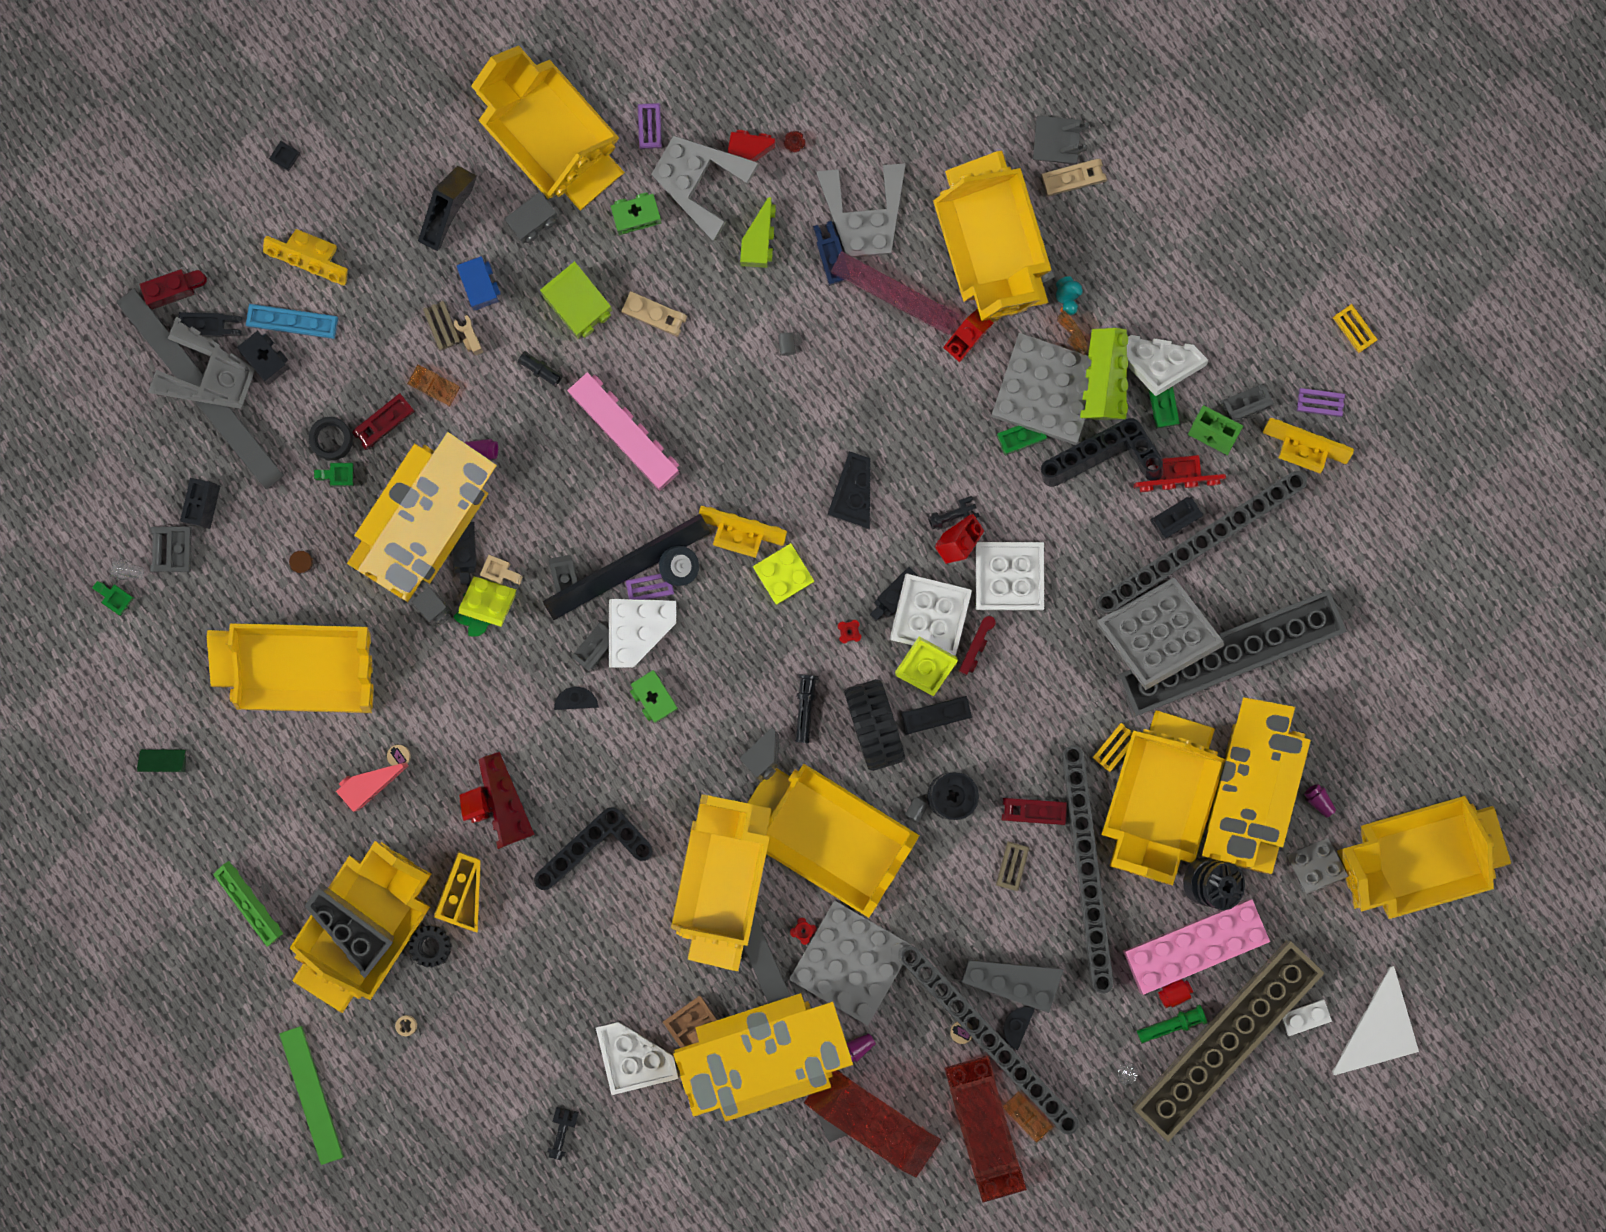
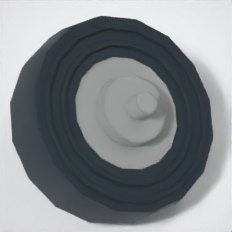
(679, 566)

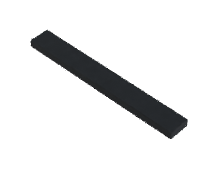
(625, 567)

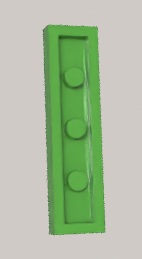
(248, 904)

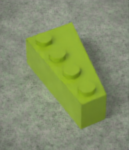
(1107, 375)

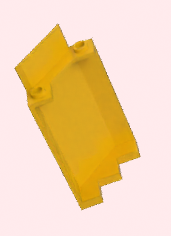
(293, 667)
(832, 836)

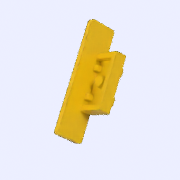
(308, 254)
(1306, 447)
(741, 533)

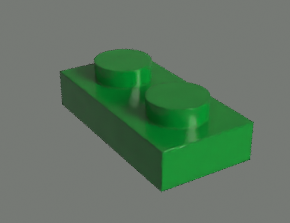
(1164, 409)
(1018, 439)

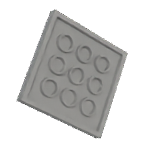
(1044, 389)
(1160, 633)
(850, 963)

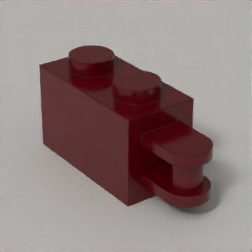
(171, 287)

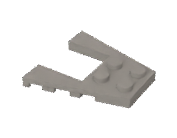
(682, 170)
(865, 231)
(223, 381)

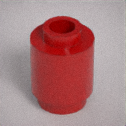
(1175, 993)

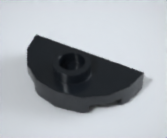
(575, 698)
(1016, 1025)

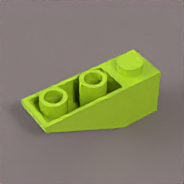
(755, 243)

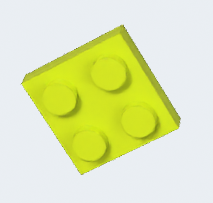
(783, 574)
(487, 601)
(926, 666)

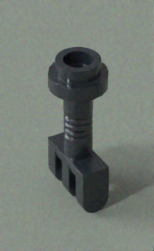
(937, 520)
(564, 1122)

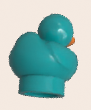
(1067, 292)

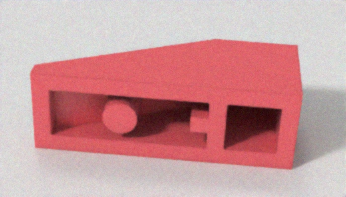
(362, 788)

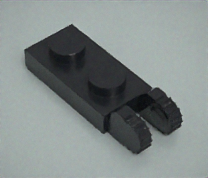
(211, 323)

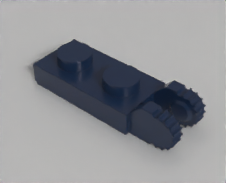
(829, 251)

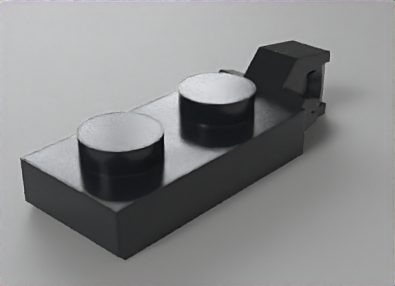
(465, 554)
(888, 600)

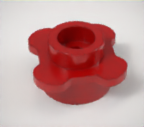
(844, 627)
(803, 937)

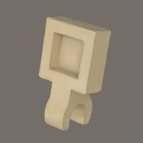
(471, 341)
(497, 571)

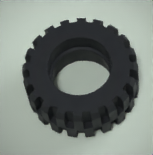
(874, 724)

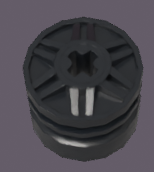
(964, 802)
(1214, 883)

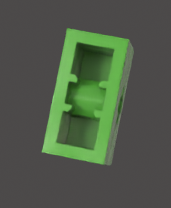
(647, 212)
(1215, 430)
(664, 705)

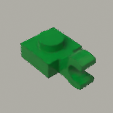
(339, 474)
(115, 598)

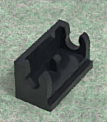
(200, 503)
(1176, 517)

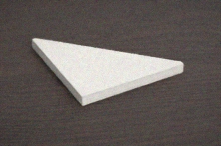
(1382, 1031)

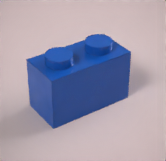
(478, 283)

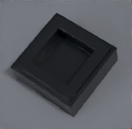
(284, 156)

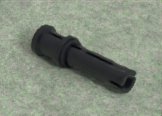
(806, 697)

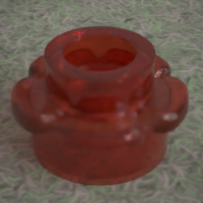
(794, 135)

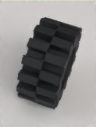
(416, 946)

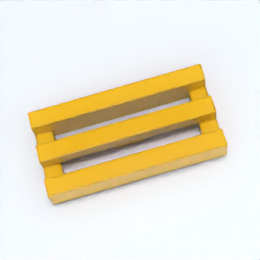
(1348, 334)
(1103, 762)

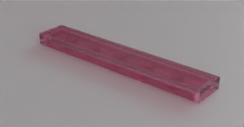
(894, 293)

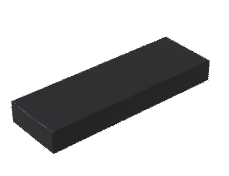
(936, 715)

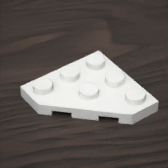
(1162, 363)
(637, 628)
(632, 1059)

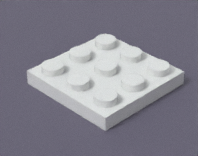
(1010, 576)
(930, 611)

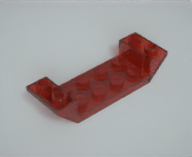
(874, 1124)
(985, 1128)

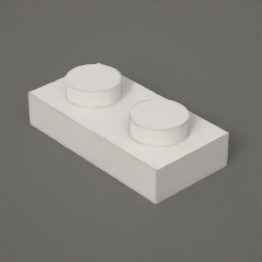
(1306, 1017)

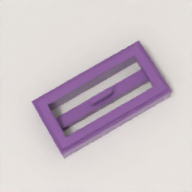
(650, 145)
(1339, 413)
(650, 587)

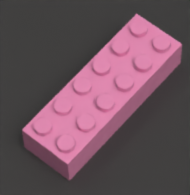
(1196, 946)

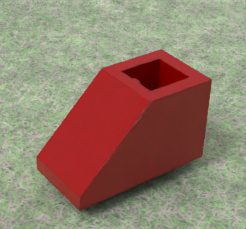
(750, 146)
(967, 335)
(959, 540)
(475, 805)

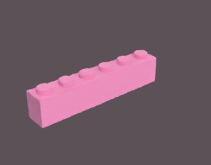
(623, 431)

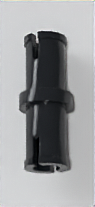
(540, 368)

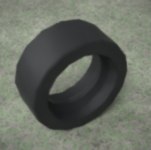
(330, 421)

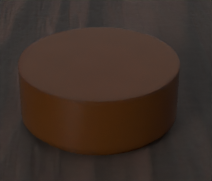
(300, 562)

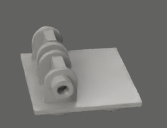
(1317, 866)

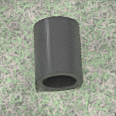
(786, 344)
(916, 809)

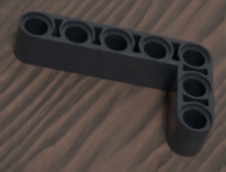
(1104, 452)
(590, 844)

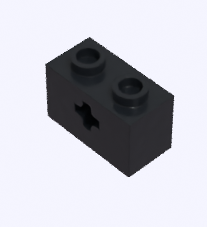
(252, 350)

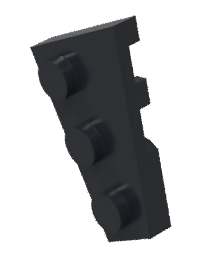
(852, 493)

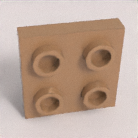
(683, 1022)

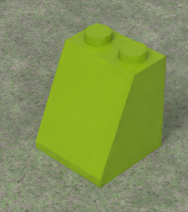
(576, 301)

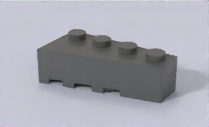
(350, 929)
(1021, 983)

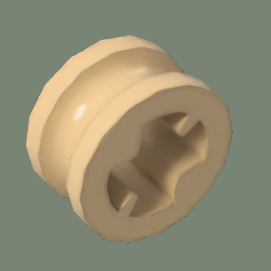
(413, 1025)

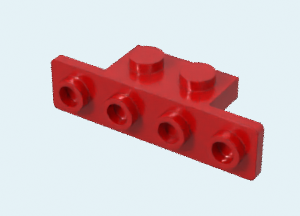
(1178, 472)

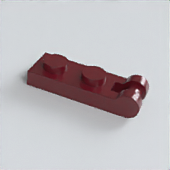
(383, 421)
(978, 644)
(1035, 811)

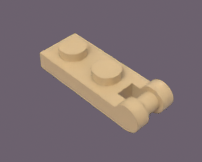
(1073, 177)
(653, 313)

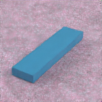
(291, 321)

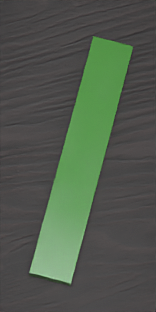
(311, 1095)

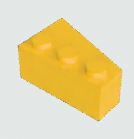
(461, 893)

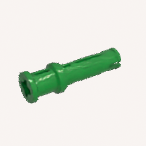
(1182, 1021)

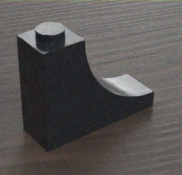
(444, 205)

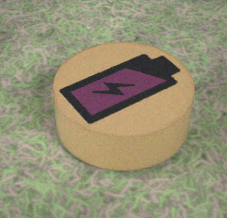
(398, 754)
(959, 1034)

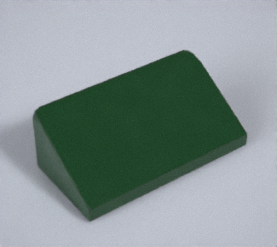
(161, 760)

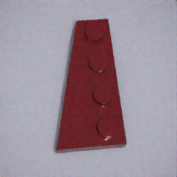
(508, 813)

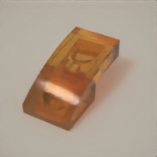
(1077, 339)
(433, 385)
(1027, 1117)

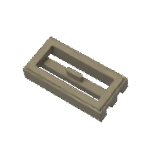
(434, 308)
(1003, 865)

